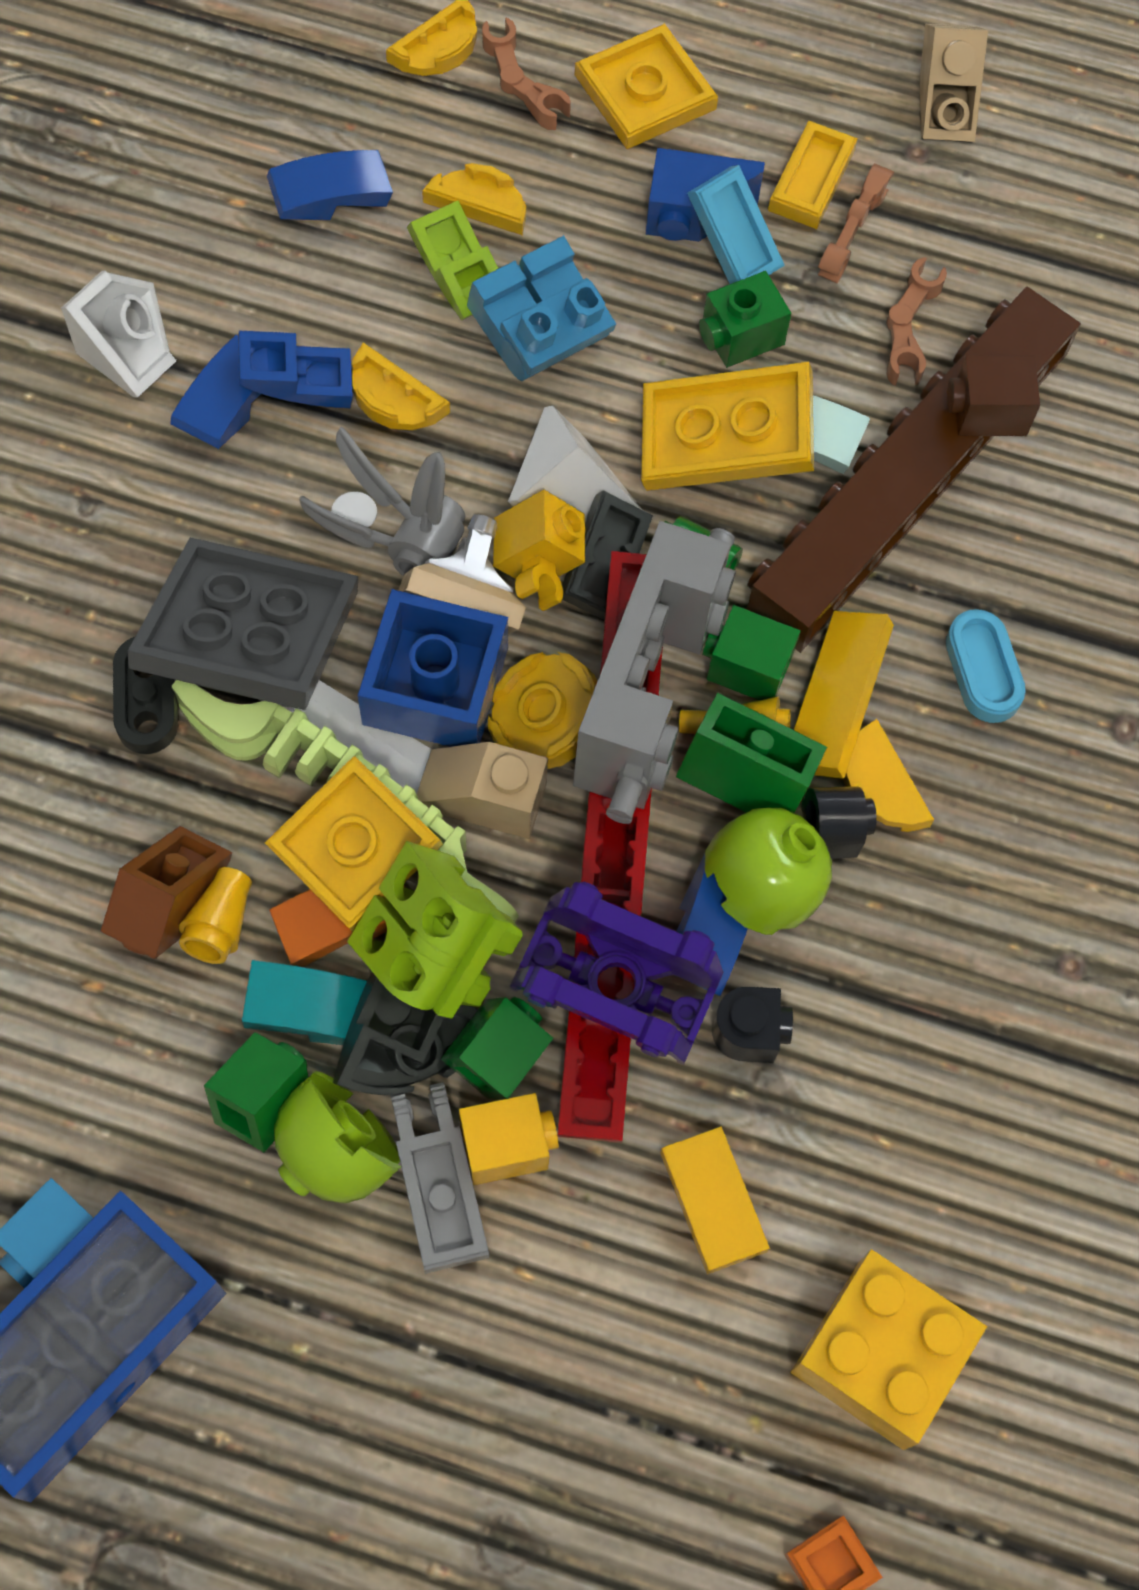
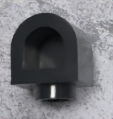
(841, 818)
(752, 1024)

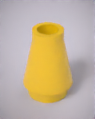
(216, 919)

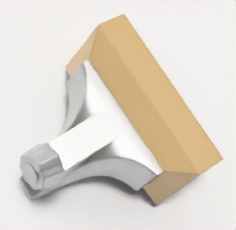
(468, 577)

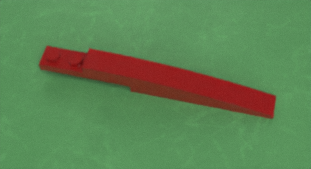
(615, 864)

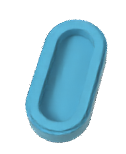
(985, 666)

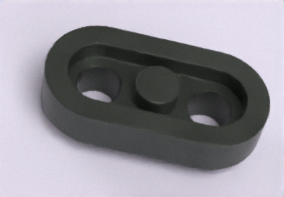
(141, 701)

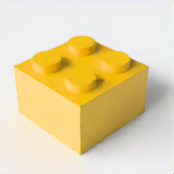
(889, 1350)

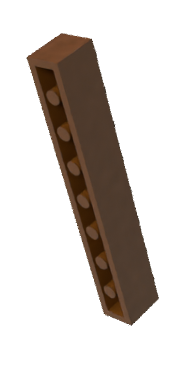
(898, 480)

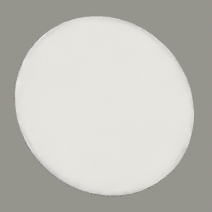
(356, 507)

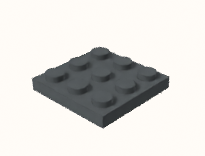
(244, 623)

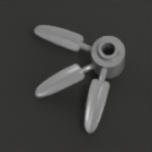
(430, 523)

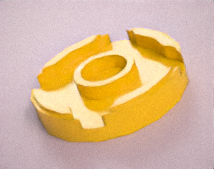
(542, 706)

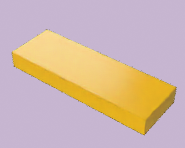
(843, 686)

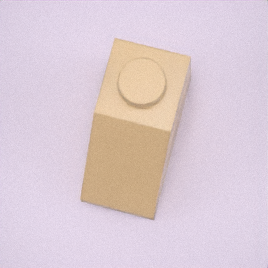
(486, 786)

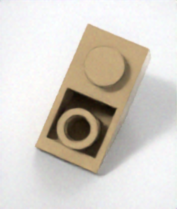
(951, 81)

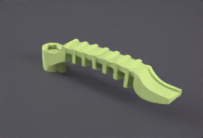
(264, 726)

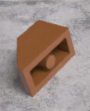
(160, 890)

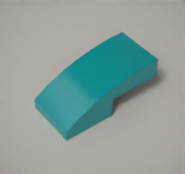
(301, 1001)

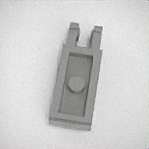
(439, 1187)

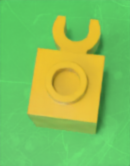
(539, 544)

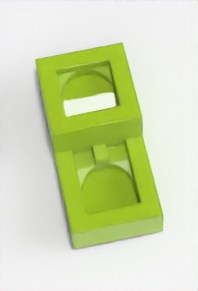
(452, 253)

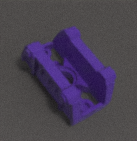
(627, 943)

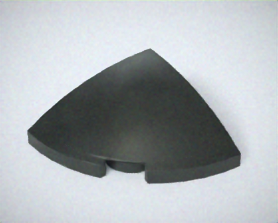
(395, 1043)

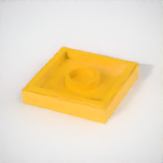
(646, 86)
(349, 840)

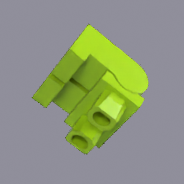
(434, 934)

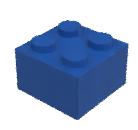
(433, 670)

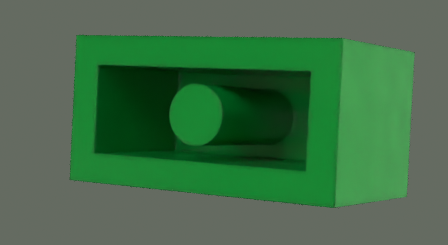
(749, 758)

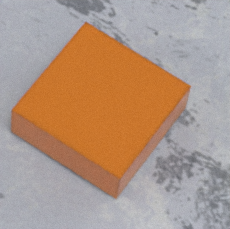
(833, 1560)

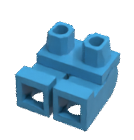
(539, 309)

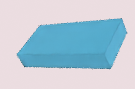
(735, 225)

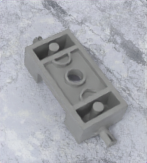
(676, 602)

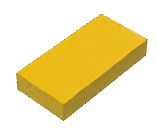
(812, 174)
(714, 1200)

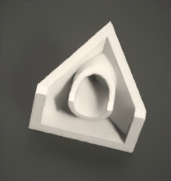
(120, 330)
(565, 466)

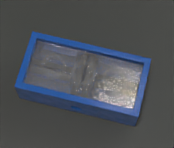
(90, 1338)

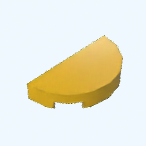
(438, 43)
(483, 195)
(392, 395)
(885, 780)

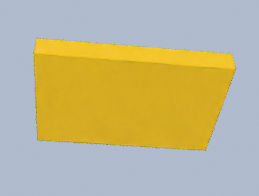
(728, 426)

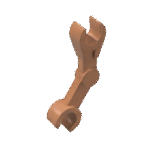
(536, 96)
(872, 195)
(904, 345)

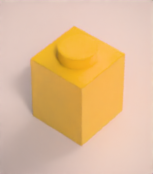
(507, 1138)

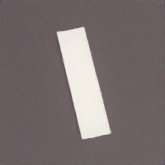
(398, 753)

